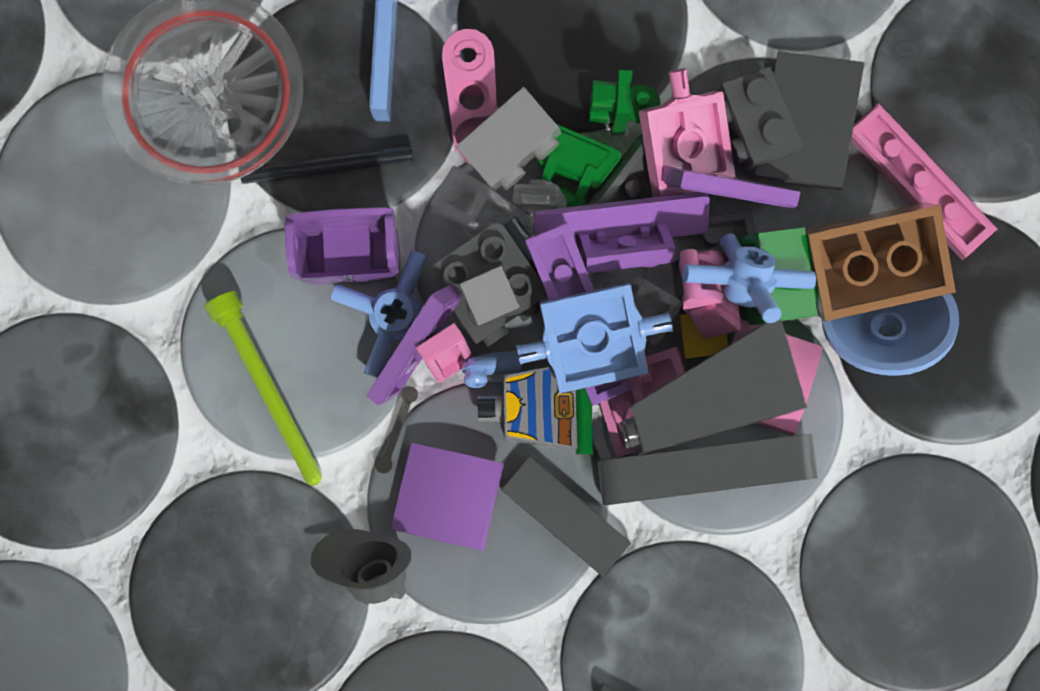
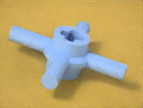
(749, 277)
(380, 304)

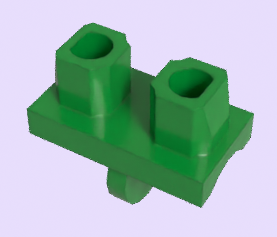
(617, 104)

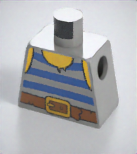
(533, 410)

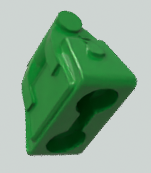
(579, 162)

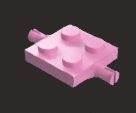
(686, 134)

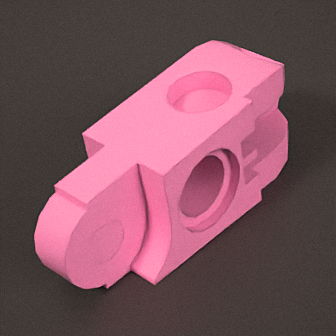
(469, 79)

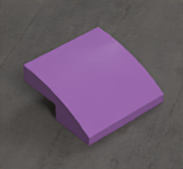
(447, 496)

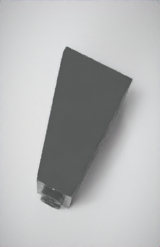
(725, 392)

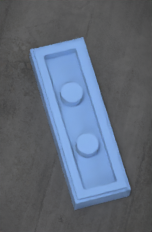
(383, 59)

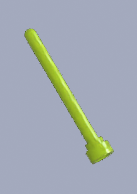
(227, 313)

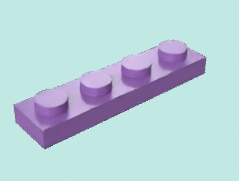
(565, 275)

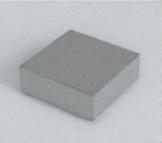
(489, 295)

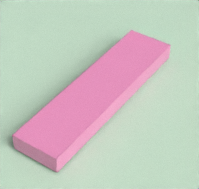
(920, 179)

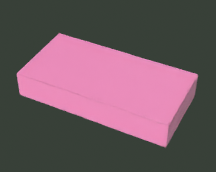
(445, 353)

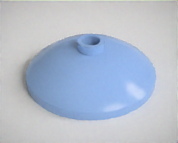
(919, 332)

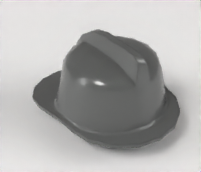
(364, 563)

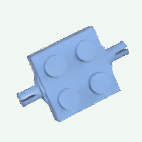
(594, 338)

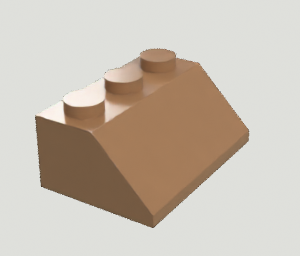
(880, 260)

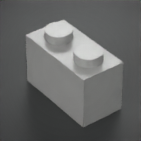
(510, 140)

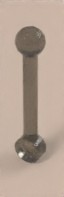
(384, 463)

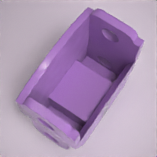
(342, 245)

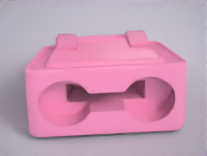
(706, 303)

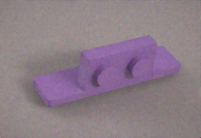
(630, 230)

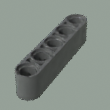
(707, 469)

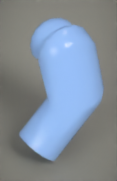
(491, 363)

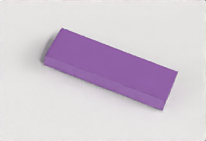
(730, 187)
(406, 357)

